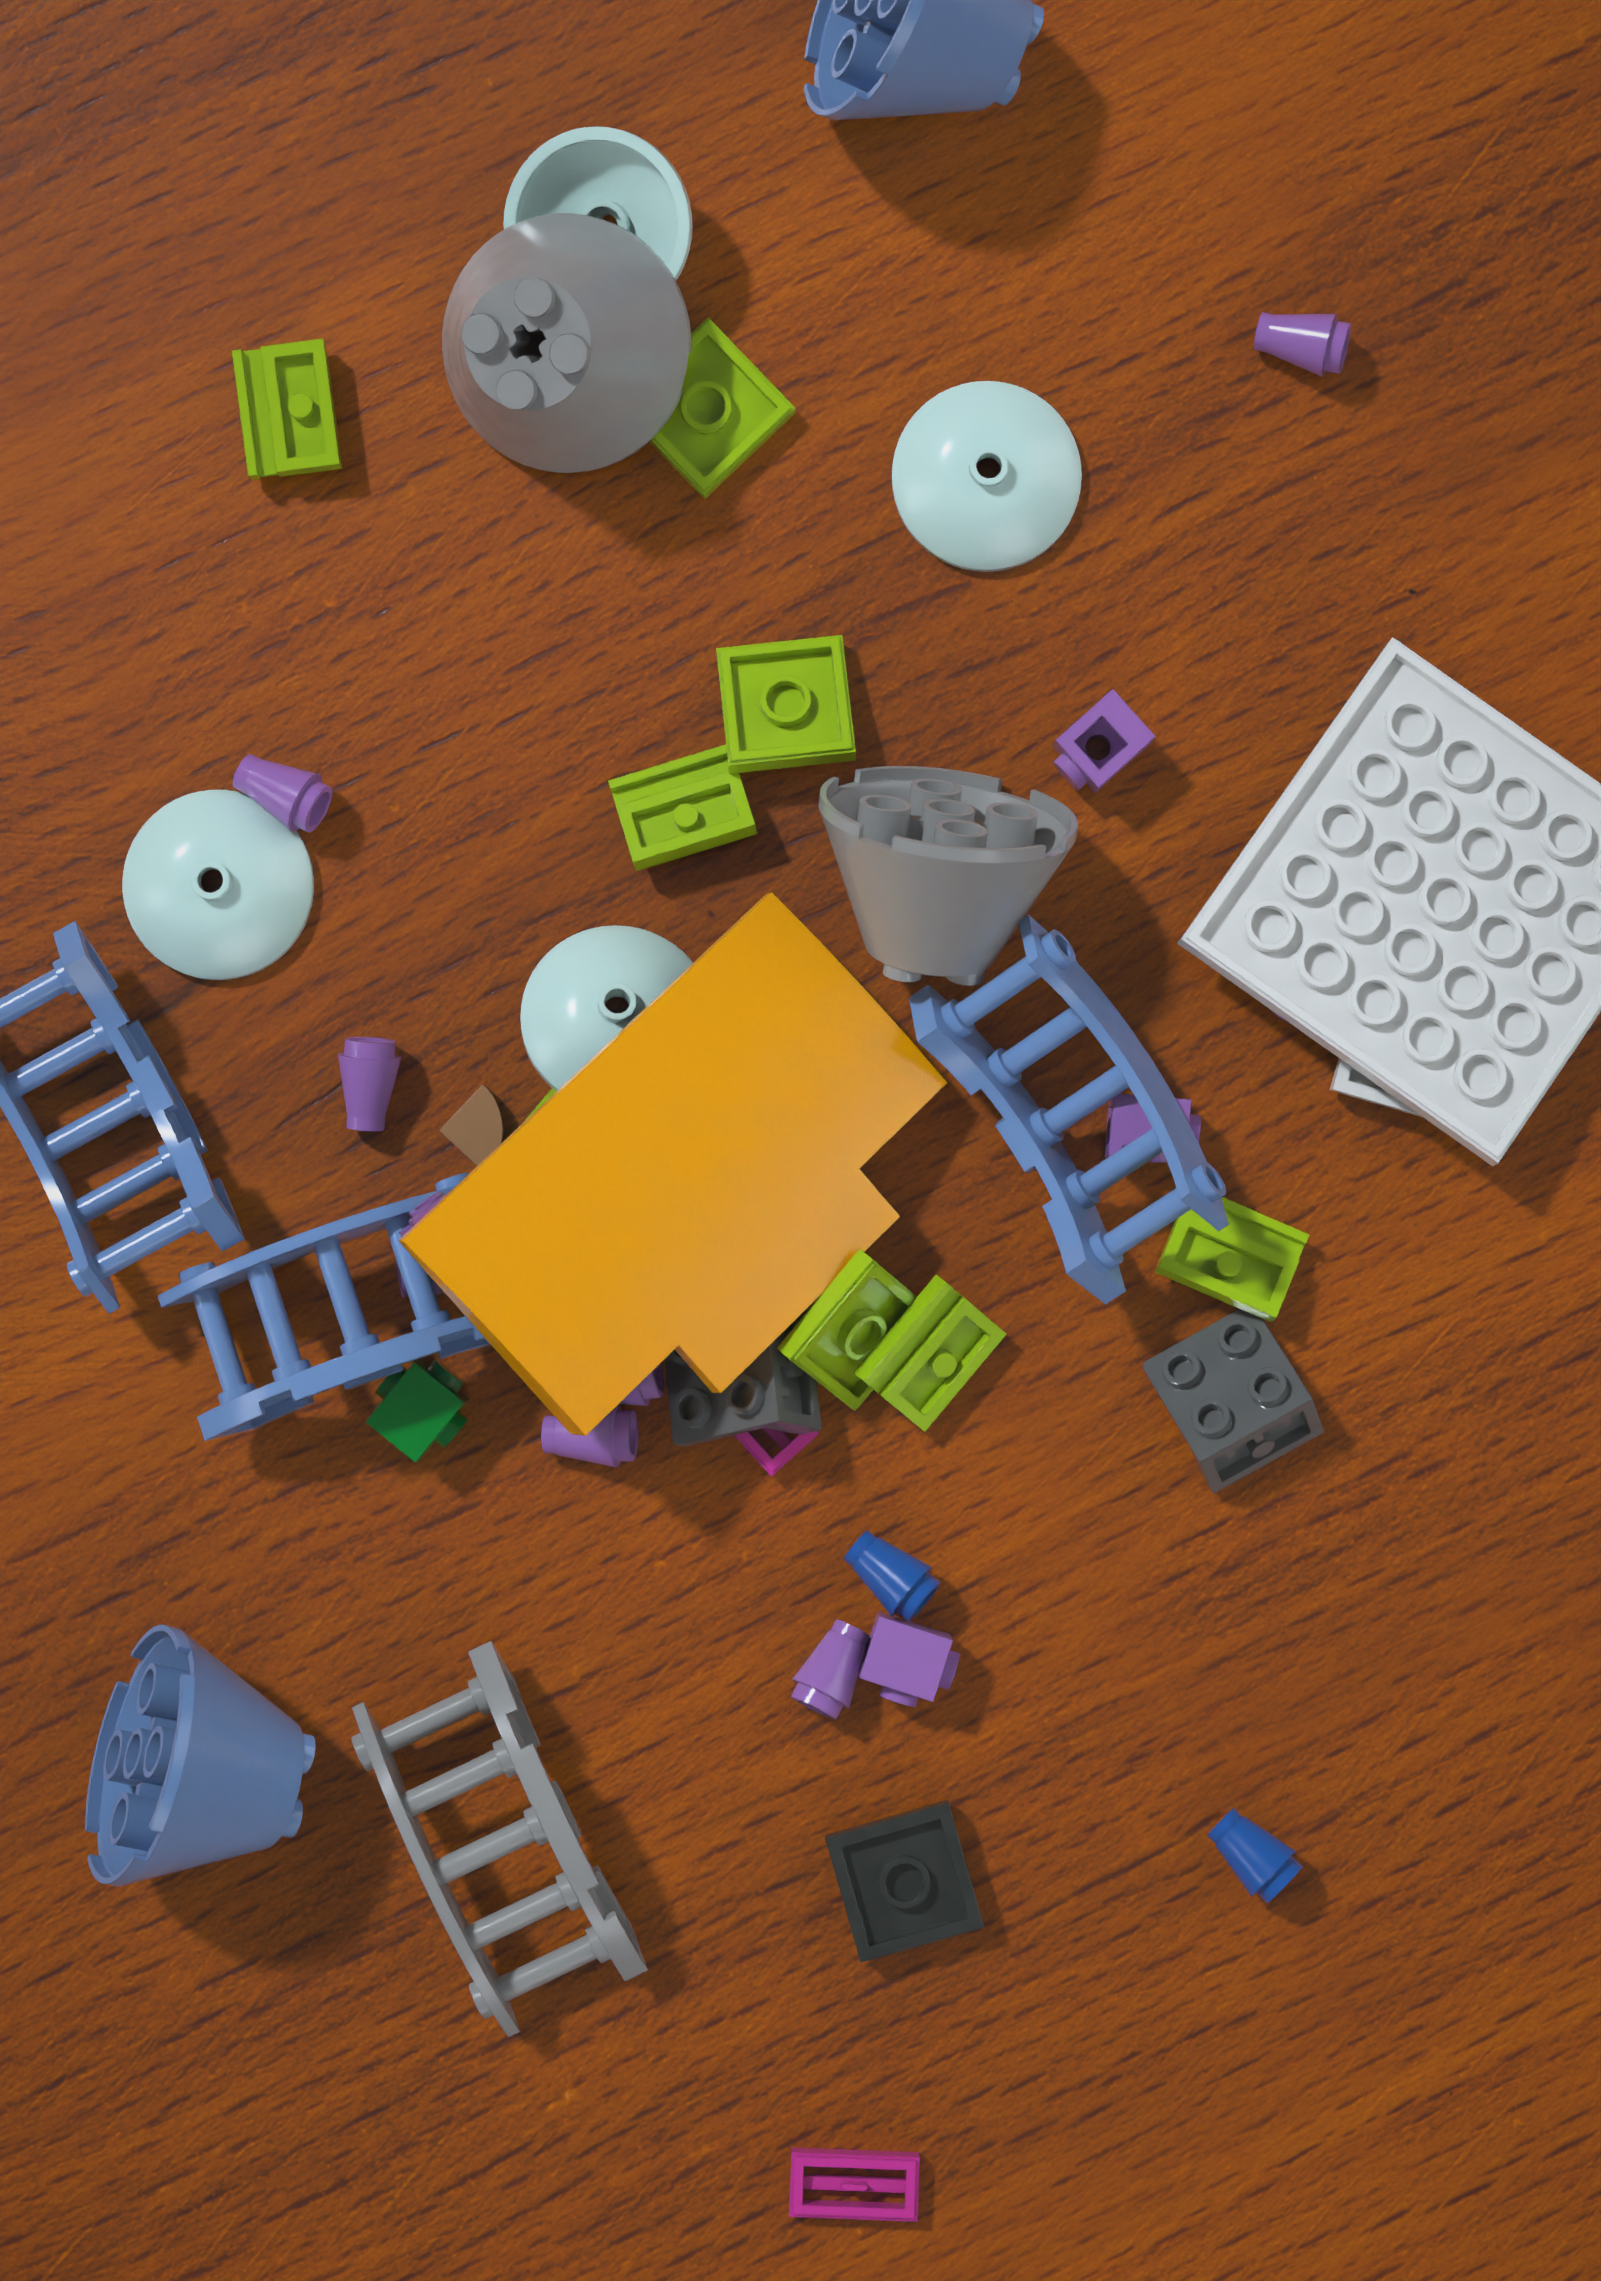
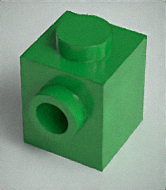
(420, 1408)

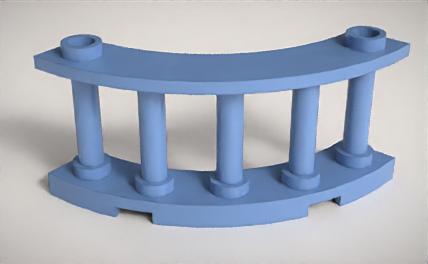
(148, 1094)
(1035, 1134)
(363, 1357)

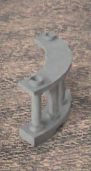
(546, 1821)

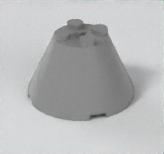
(566, 342)
(941, 864)

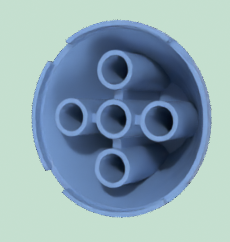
(916, 55)
(189, 1766)

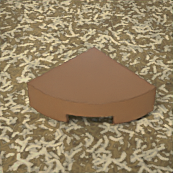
(476, 1126)

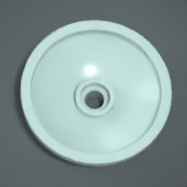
(606, 174)
(980, 519)
(252, 914)
(567, 994)

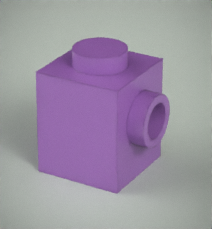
(908, 1660)

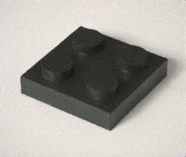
(904, 1881)

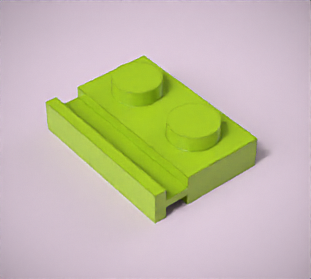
(287, 409)
(682, 808)
(1241, 1264)
(930, 1353)

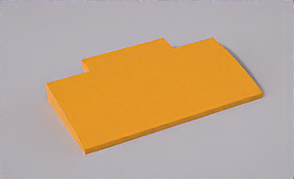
(685, 1177)

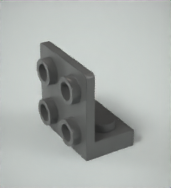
(765, 1395)
(1234, 1398)

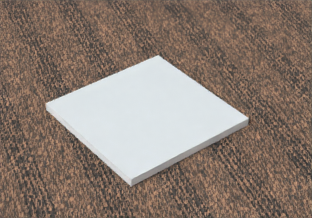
(1424, 903)

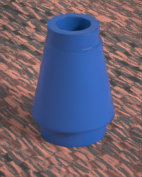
(892, 1575)
(1254, 1855)

